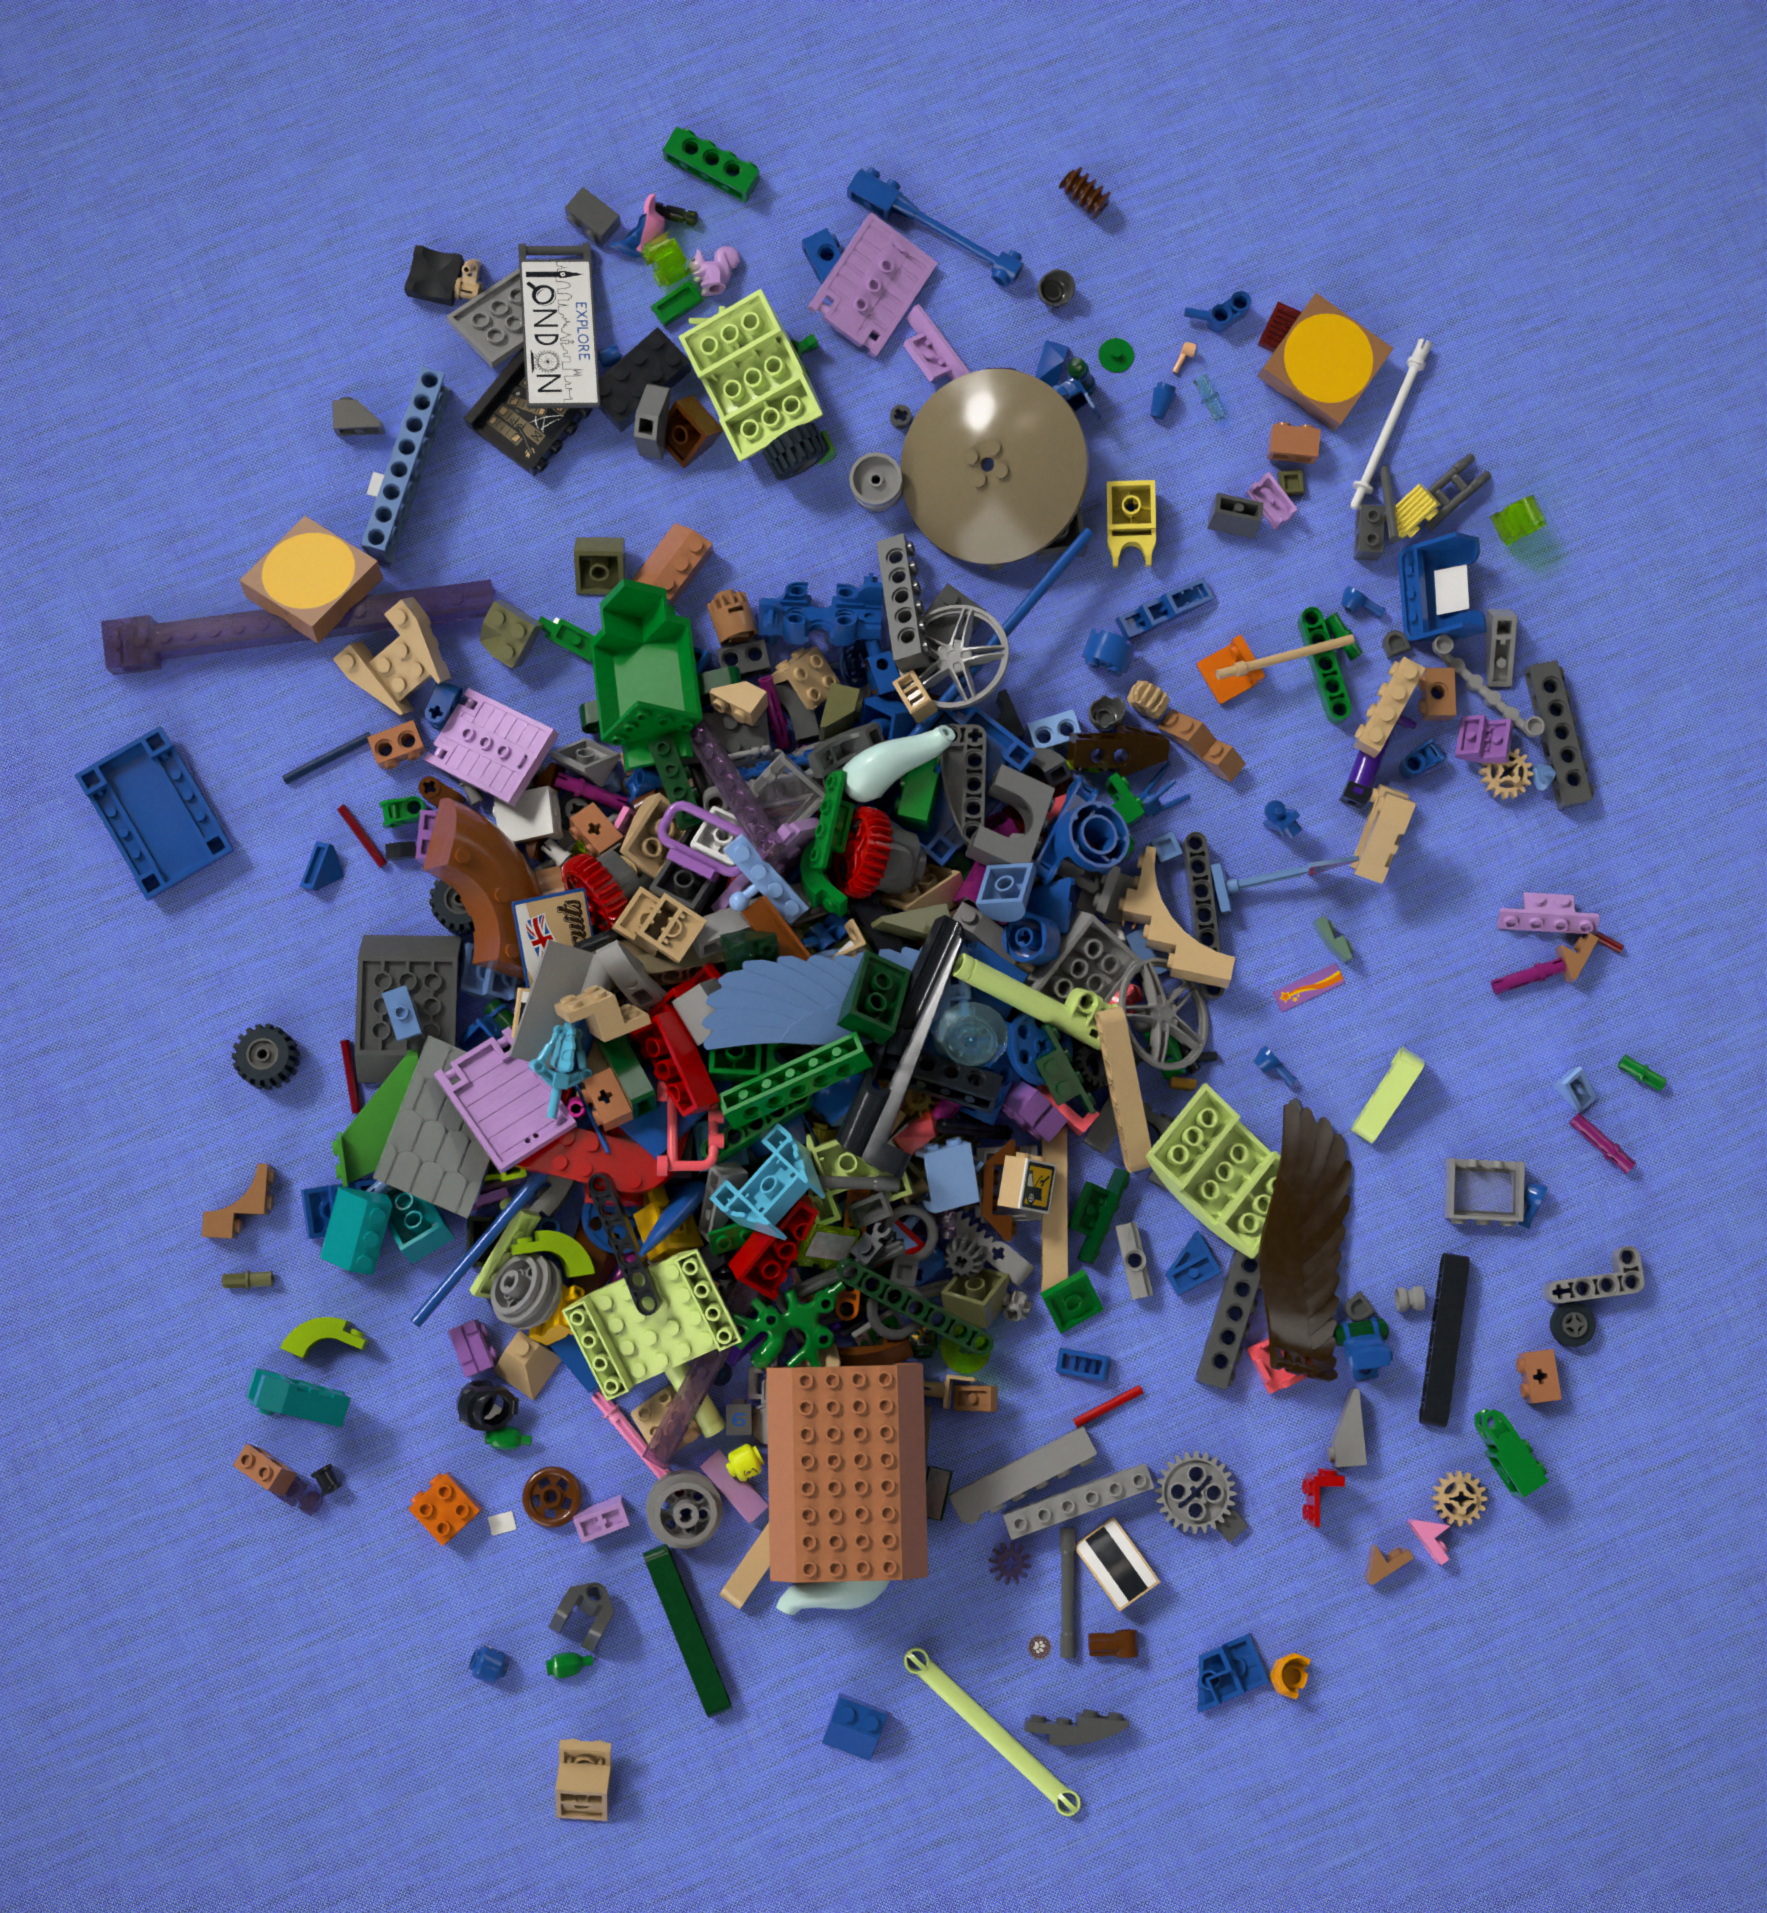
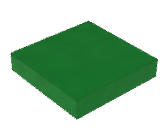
(1071, 1301)

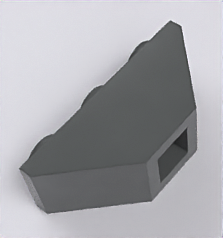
(652, 421)

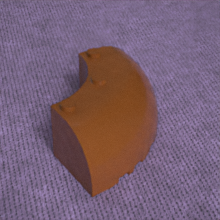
(488, 876)

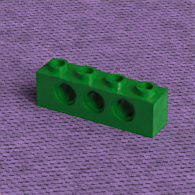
(716, 175)

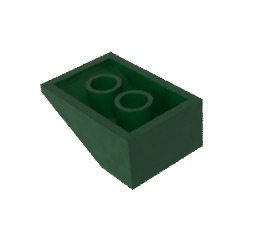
(874, 998)

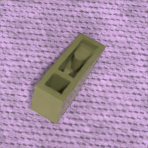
(913, 923)

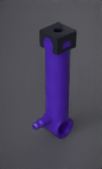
(1364, 771)

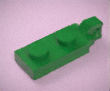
(568, 637)

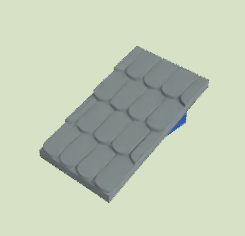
(430, 1144)

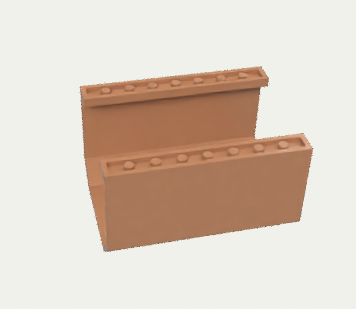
(846, 1473)

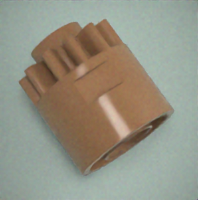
(732, 617)

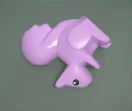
(716, 273)

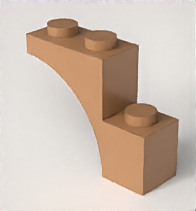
(1197, 738)
(256, 1201)

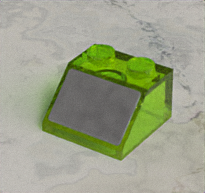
(826, 1246)

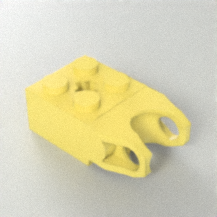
(1134, 527)

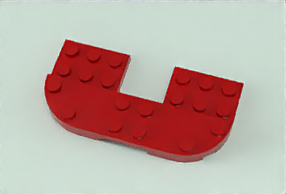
(581, 1155)

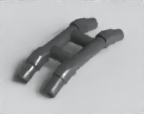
(1466, 490)

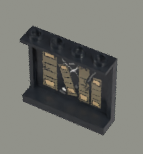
(519, 432)

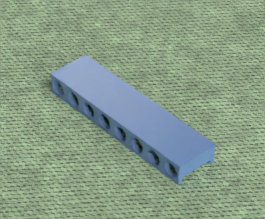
(406, 466)

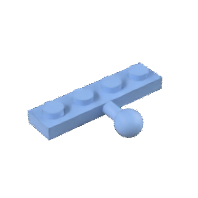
(764, 879)

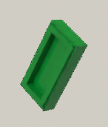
(676, 304)

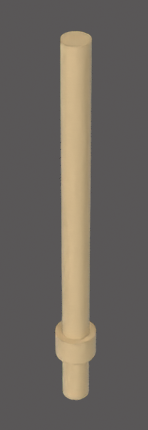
(1242, 668)

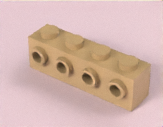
(1388, 708)

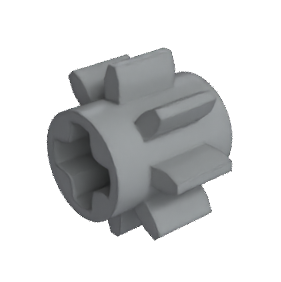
(1016, 1306)

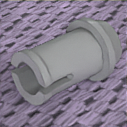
(473, 794)

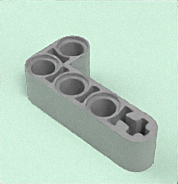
(1593, 1283)

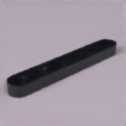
(628, 1242)

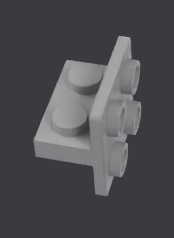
(1106, 898)

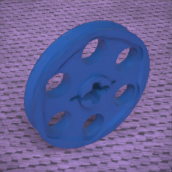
(1030, 1047)
(599, 1237)

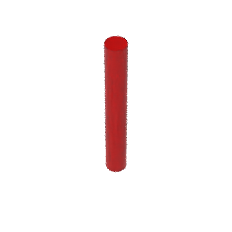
(1107, 1406)

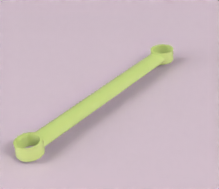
(992, 1731)

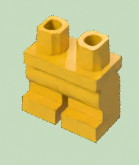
(557, 1326)

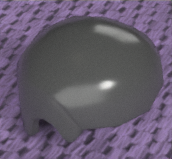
(1056, 288)
(1107, 713)

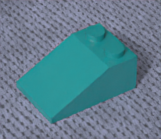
(416, 1225)

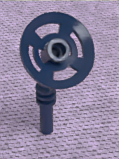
(850, 664)

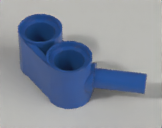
(1227, 310)
(826, 936)

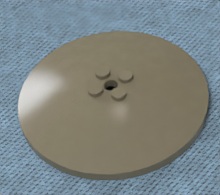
(1035, 474)

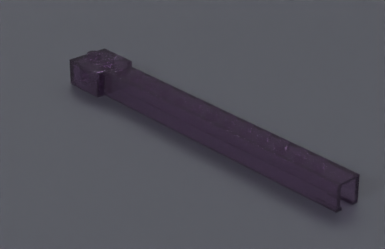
(142, 643)

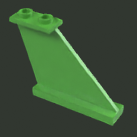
(367, 1134)

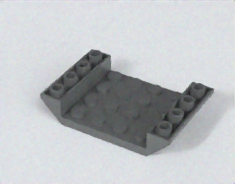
(429, 971)

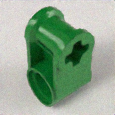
(398, 811)

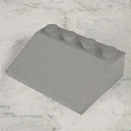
(1087, 959)

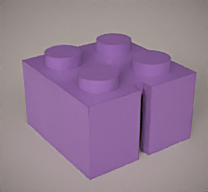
(1031, 1112)

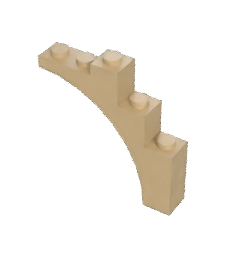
(1187, 956)

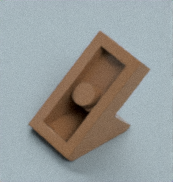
(1576, 960)
(975, 1398)
(1379, 1567)

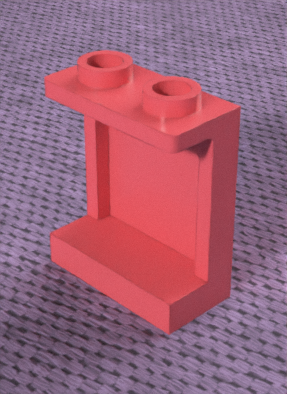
(1075, 1122)

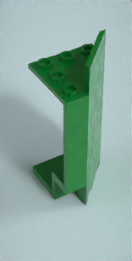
(644, 673)

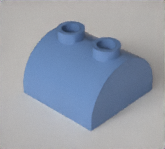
(1006, 891)

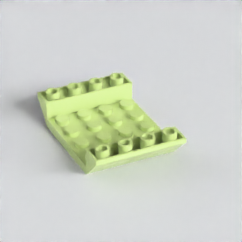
(633, 1347)

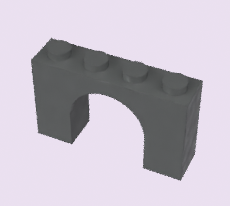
(802, 720)
(1032, 801)
(1104, 1130)

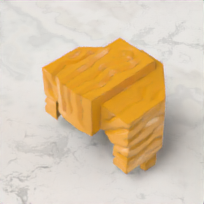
(1289, 1674)

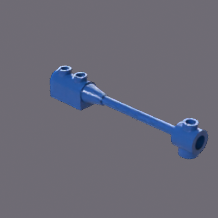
(886, 199)

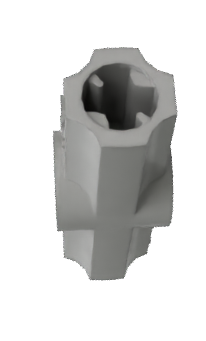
(1137, 1277)

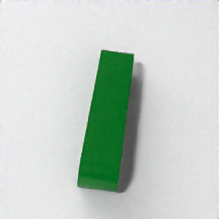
(1321, 676)
(751, 1136)

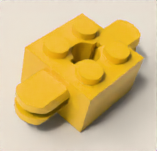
(684, 1238)

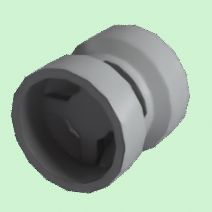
(1411, 1298)

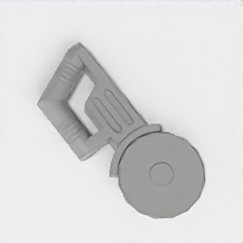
(759, 1420)

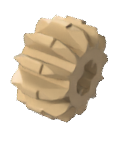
(1148, 699)

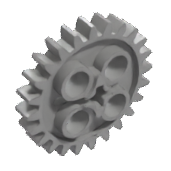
(1210, 1509)

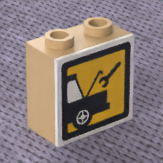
(1027, 1183)

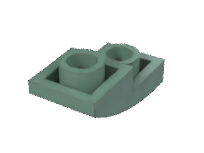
(1338, 946)

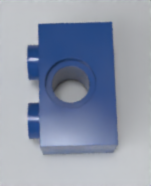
(818, 245)

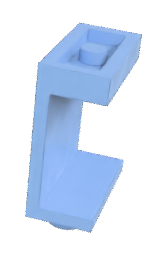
(949, 1175)

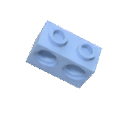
(1051, 727)

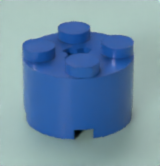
(1108, 651)
(1032, 939)

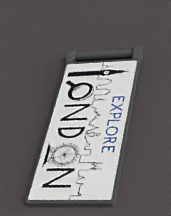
(558, 328)

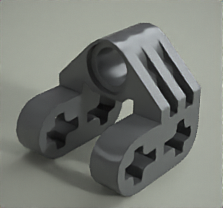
(601, 1609)

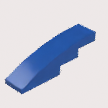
(1165, 608)

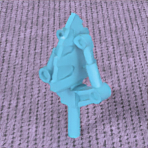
(562, 1062)

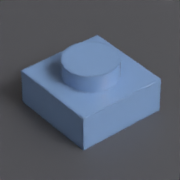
(1166, 847)

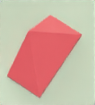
(917, 1134)

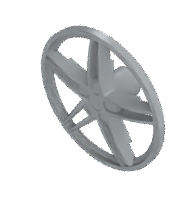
(958, 657)
(1161, 1018)

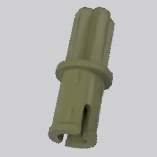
(248, 1279)

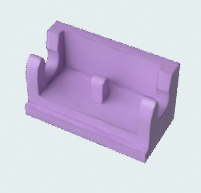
(1277, 505)
(601, 1519)

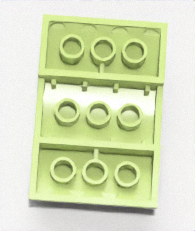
(751, 374)
(1217, 1170)

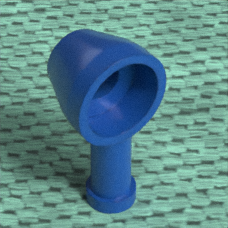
(1354, 599)
(1268, 1061)
(1533, 1196)

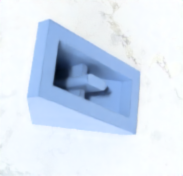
(1576, 1089)

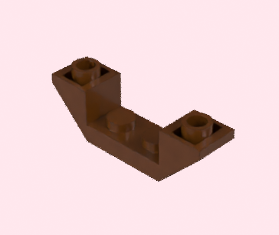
(1000, 1223)

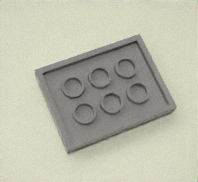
(492, 320)

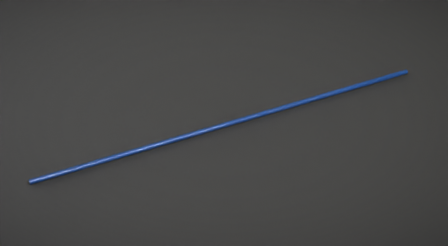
(793, 878)

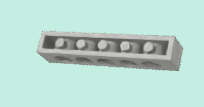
(1077, 1500)

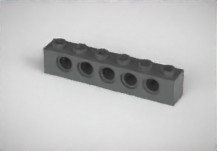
(903, 603)
(1565, 794)
(1207, 1371)

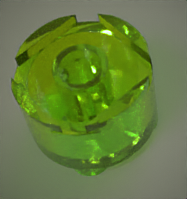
(665, 260)
(1518, 520)
(962, 1362)

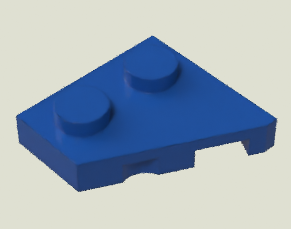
(1193, 1266)

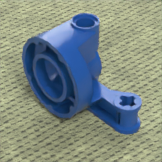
(1080, 818)

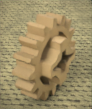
(1512, 780)
(1458, 1488)

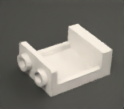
(532, 817)

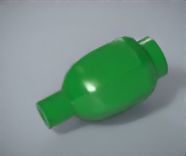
(507, 1438)
(567, 1664)

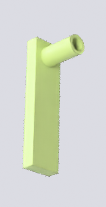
(519, 1227)

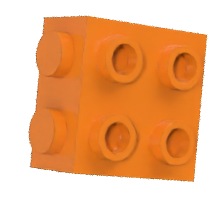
(444, 1508)

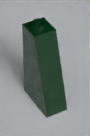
(629, 1075)

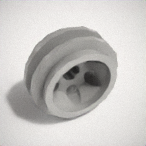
(526, 1291)
(689, 1529)

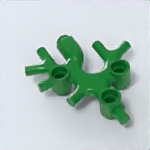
(797, 1316)

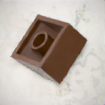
(690, 430)

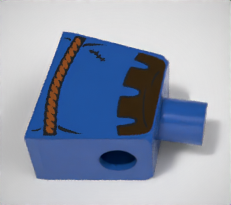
(880, 680)

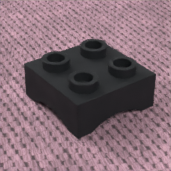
(433, 275)

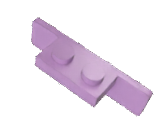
(931, 349)
(1548, 914)

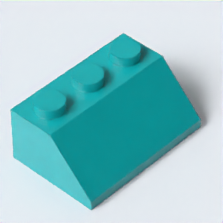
(356, 1230)

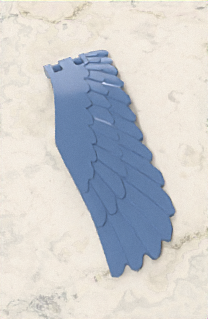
(796, 999)

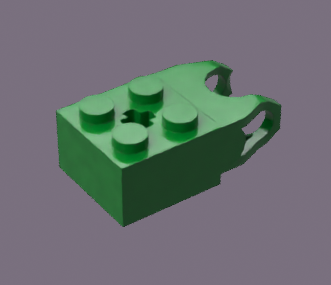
(918, 796)
(752, 1062)
(1510, 1454)

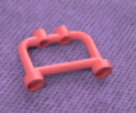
(715, 1139)

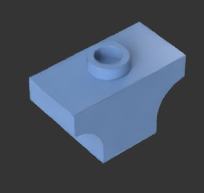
(402, 1013)

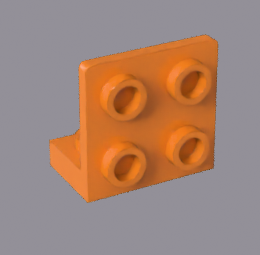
(1232, 686)

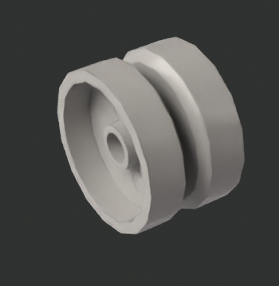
(871, 469)

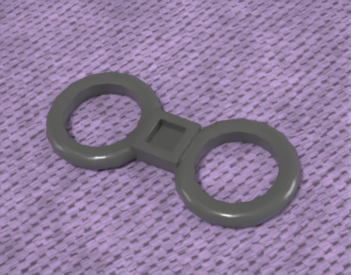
(904, 1270)

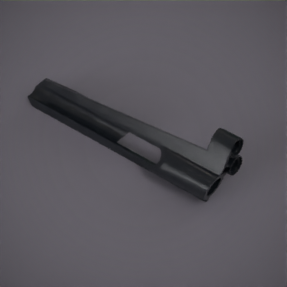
(875, 1111)

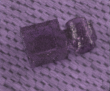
(309, 1502)

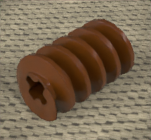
(1085, 191)

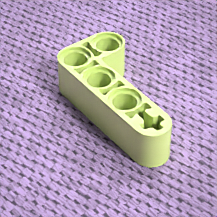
(1388, 1095)

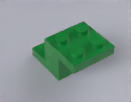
(1126, 804)

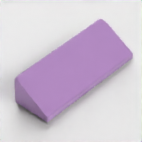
(738, 1492)

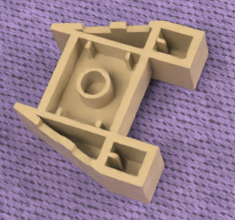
(402, 664)
(1382, 831)

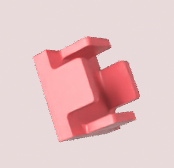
(1271, 1378)

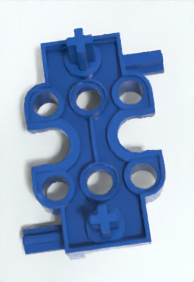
(849, 618)

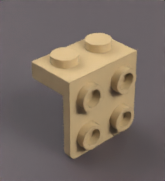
(808, 675)
(652, 1411)

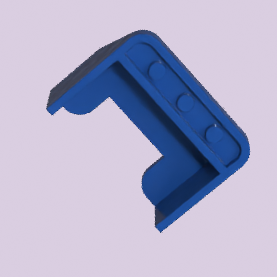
(1418, 593)

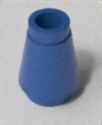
(1162, 399)

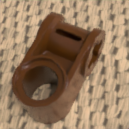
(442, 791)

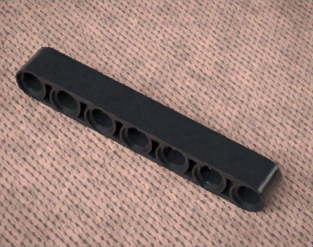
(1444, 1340)

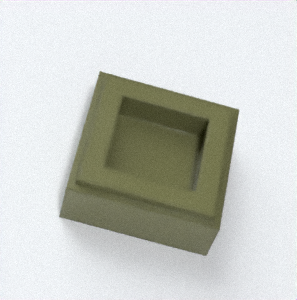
(1291, 482)

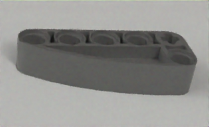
(959, 774)

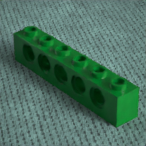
(794, 1080)

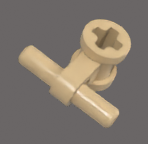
(468, 285)

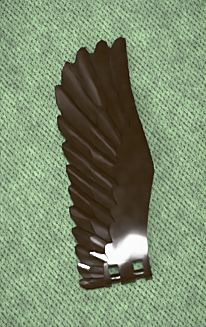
(1302, 1244)

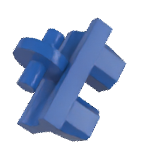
(1281, 819)

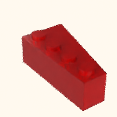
(676, 1062)
(765, 1259)

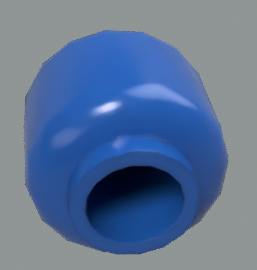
(488, 1664)

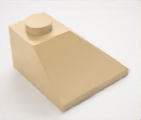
(527, 1364)

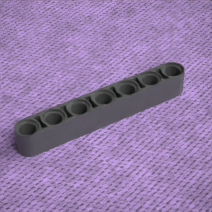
(1201, 904)

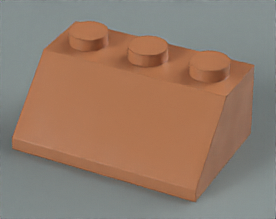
(675, 561)

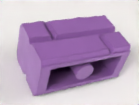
(473, 1347)

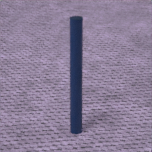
(326, 758)

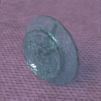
(972, 1021)

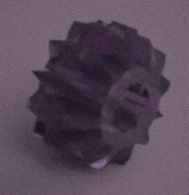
(1004, 1555)

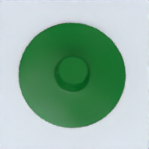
(1116, 355)

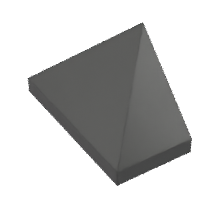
(870, 1210)

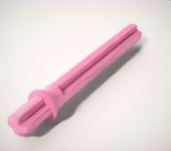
(630, 1434)

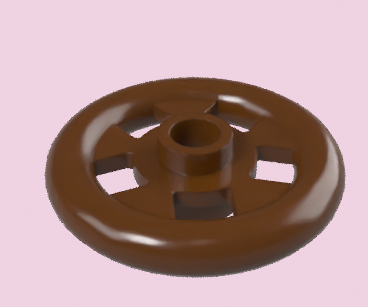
(532, 1488)

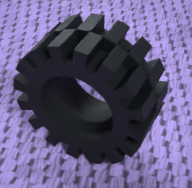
(1094, 1057)

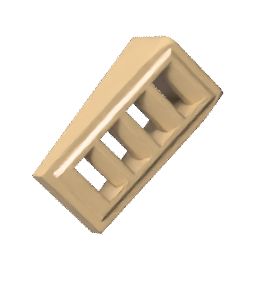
(922, 708)

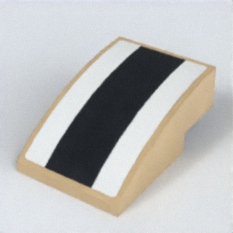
(1116, 1564)

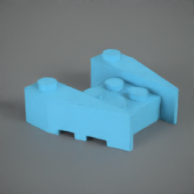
(773, 1186)

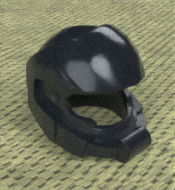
(478, 1400)

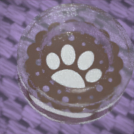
(1039, 1647)

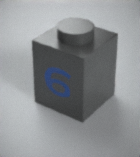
(739, 1417)

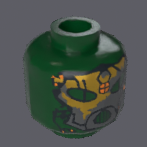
(924, 1343)

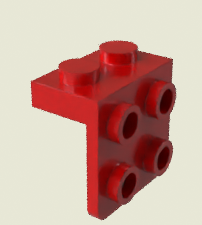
(1311, 1487)

